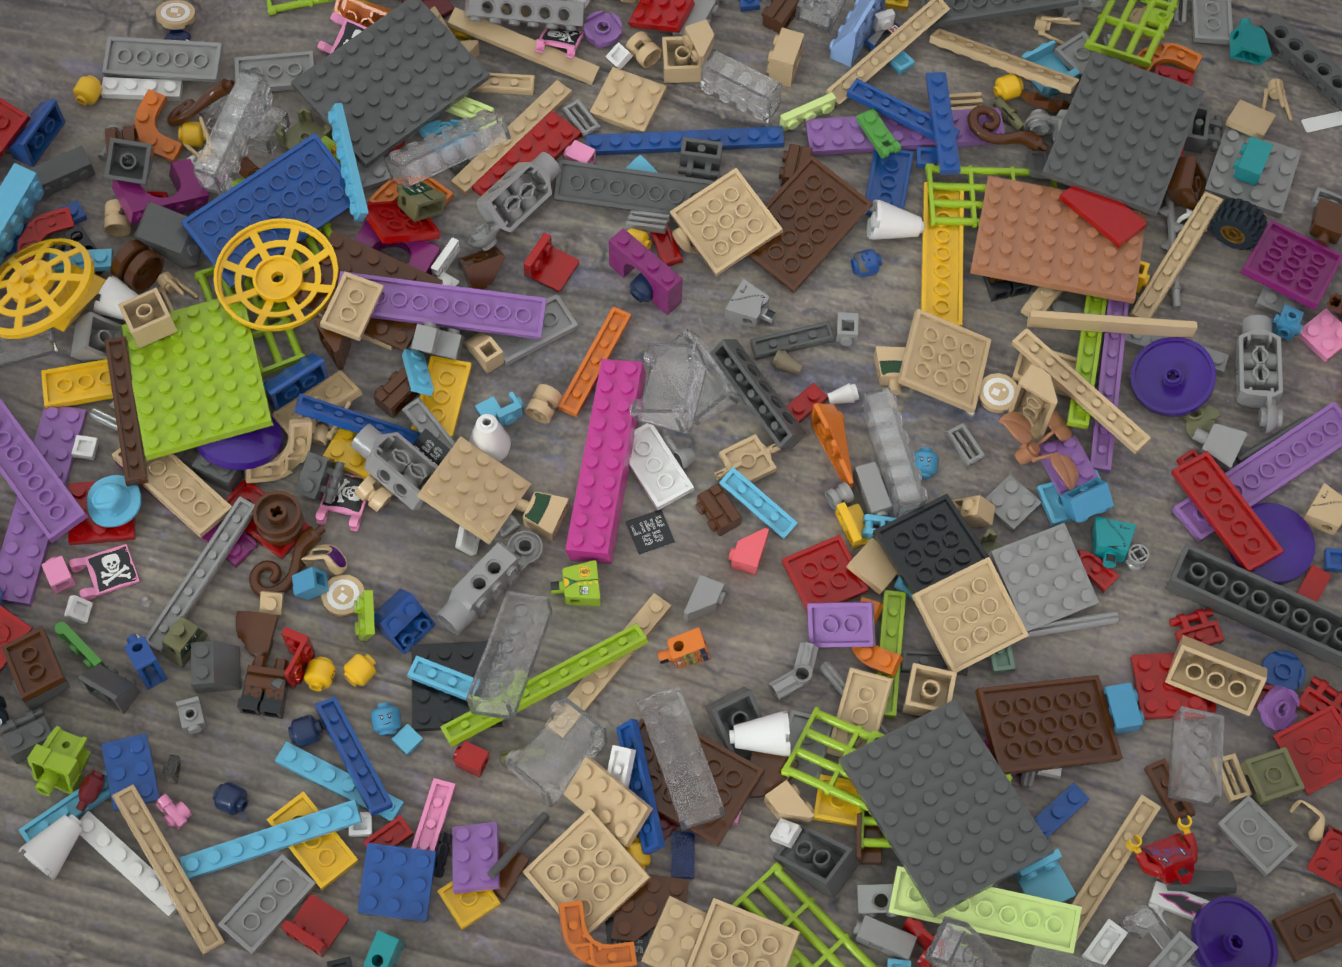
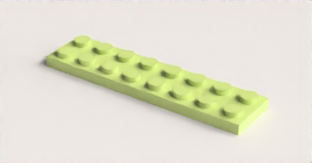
(997, 914)

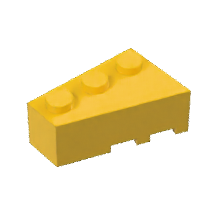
(68, 291)

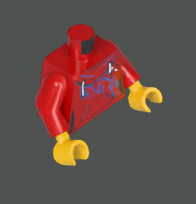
(1170, 857)

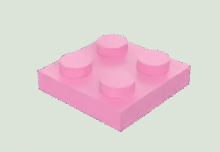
(1323, 335)

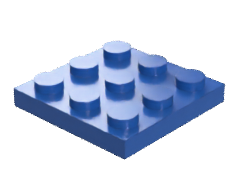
(397, 882)

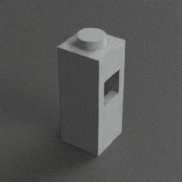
(872, 490)
(884, 938)

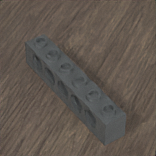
(1304, 58)
(758, 393)

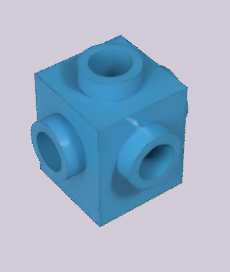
(1287, 323)

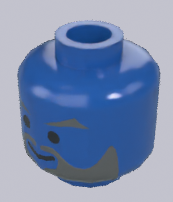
(866, 263)

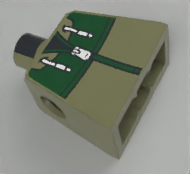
(420, 201)
(180, 639)

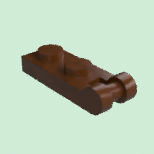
(1159, 777)

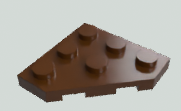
(644, 907)

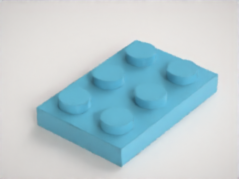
(1053, 504)

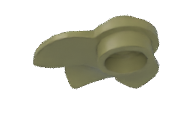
(1204, 419)

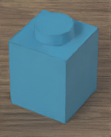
(310, 583)

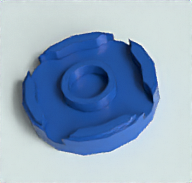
(1284, 670)

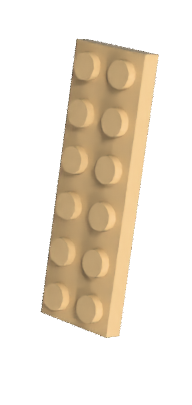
(183, 492)

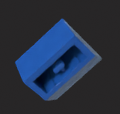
(403, 620)

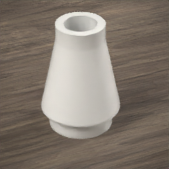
(844, 394)

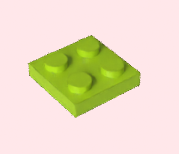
(365, 609)

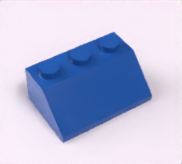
(38, 133)
(295, 380)

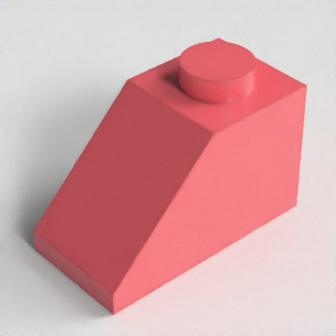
(749, 552)

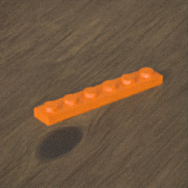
(589, 369)

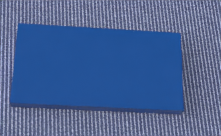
(890, 178)

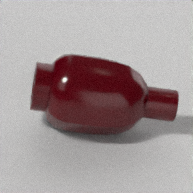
(90, 789)

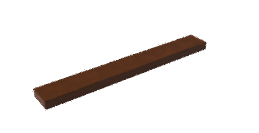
(126, 412)

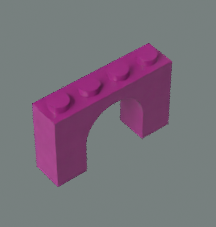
(188, 196)
(421, 252)
(629, 253)

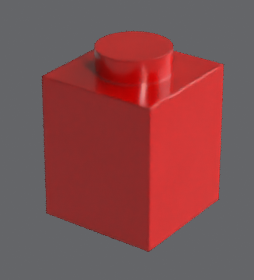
(471, 758)

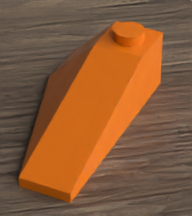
(360, 11)
(830, 430)

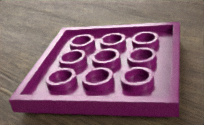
(1292, 264)

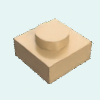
(271, 602)

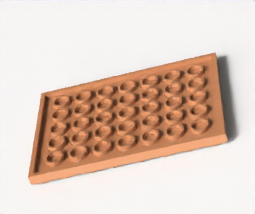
(1043, 243)

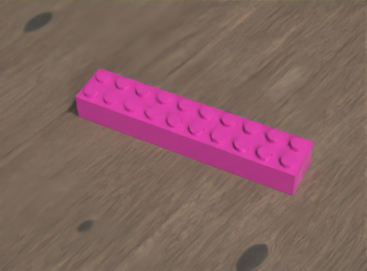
(605, 462)

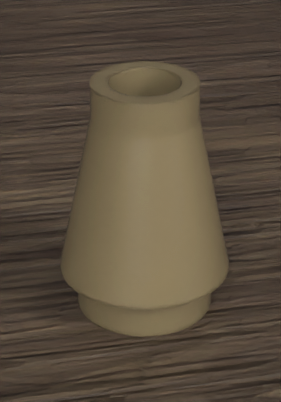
(786, 362)

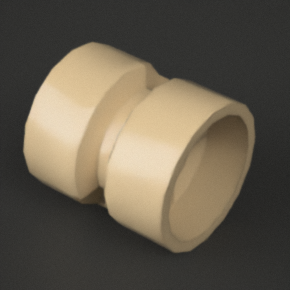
(643, 49)
(115, 221)
(543, 403)
(374, 493)

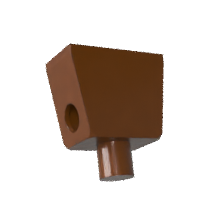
(1326, 222)

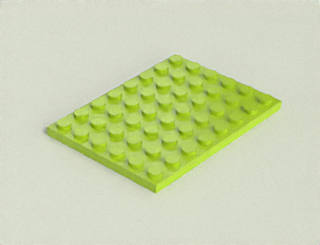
(198, 381)

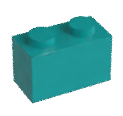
(1252, 161)

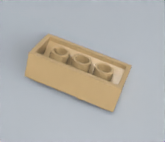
(1035, 400)
(1216, 675)

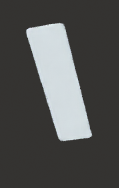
(1322, 122)

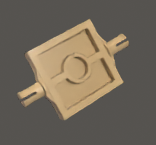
(749, 458)

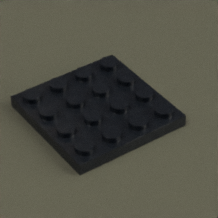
(929, 544)
(434, 707)

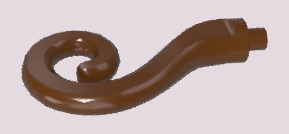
(190, 108)
(1024, 138)
(303, 544)

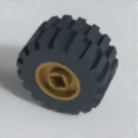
(1238, 224)

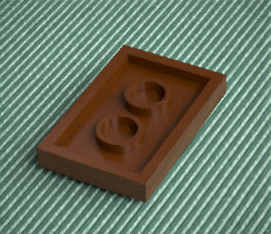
(33, 664)
(1311, 927)

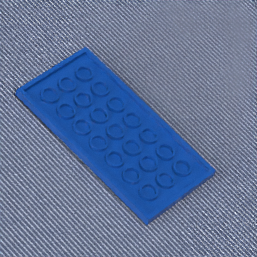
(296, 186)

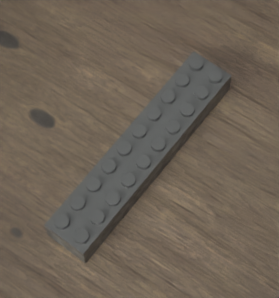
(1258, 604)

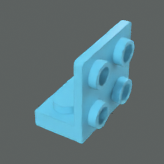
(1046, 879)

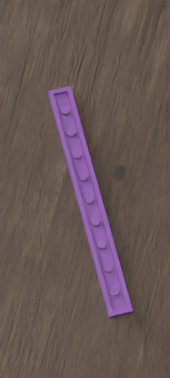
(1109, 387)

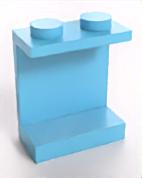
(1045, 56)

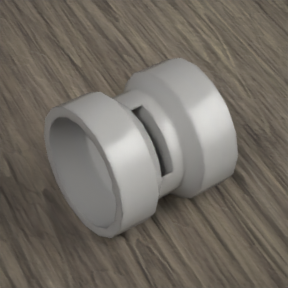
(839, 495)
(1133, 561)

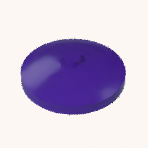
(1173, 376)
(245, 450)
(1293, 536)
(1233, 935)

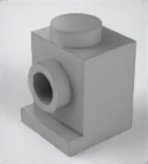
(847, 328)
(188, 707)

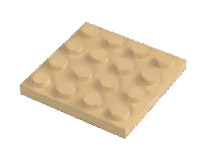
(726, 221)
(944, 361)
(474, 490)
(970, 615)
(588, 867)
(742, 940)

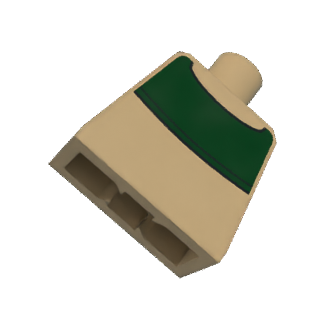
(888, 366)
(543, 513)

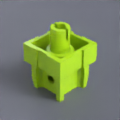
(59, 762)

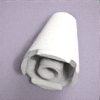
(892, 222)
(113, 293)
(491, 437)
(763, 734)
(52, 845)

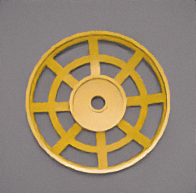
(271, 267)
(43, 279)

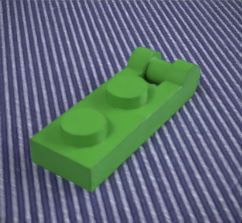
(878, 133)
(77, 645)

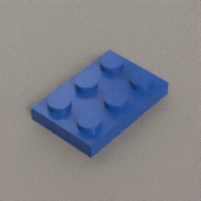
(130, 763)

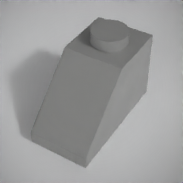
(704, 598)

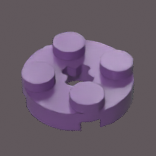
(603, 38)
(1269, 707)

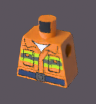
(685, 649)

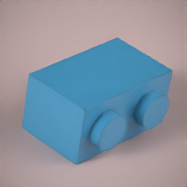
(1087, 500)
(1123, 708)

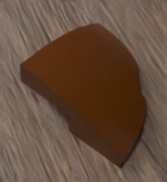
(1042, 102)
(256, 631)
(772, 777)
(510, 872)

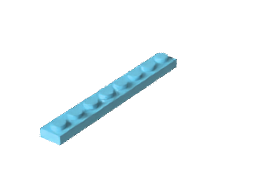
(271, 839)

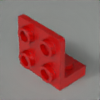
(549, 265)
(303, 652)
(1328, 857)
(316, 925)
(923, 939)

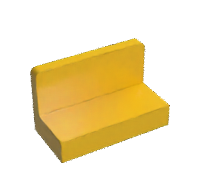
(852, 524)

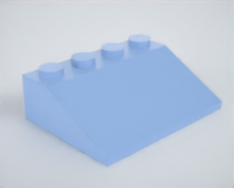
(855, 31)

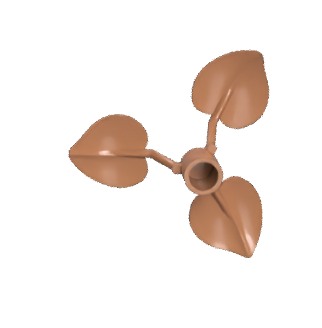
(1029, 451)

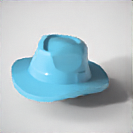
(112, 502)

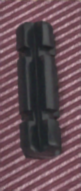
(442, 853)

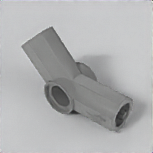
(790, 682)

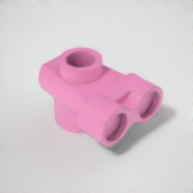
(175, 814)

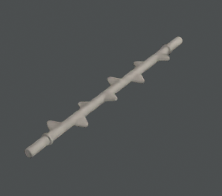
(1173, 228)

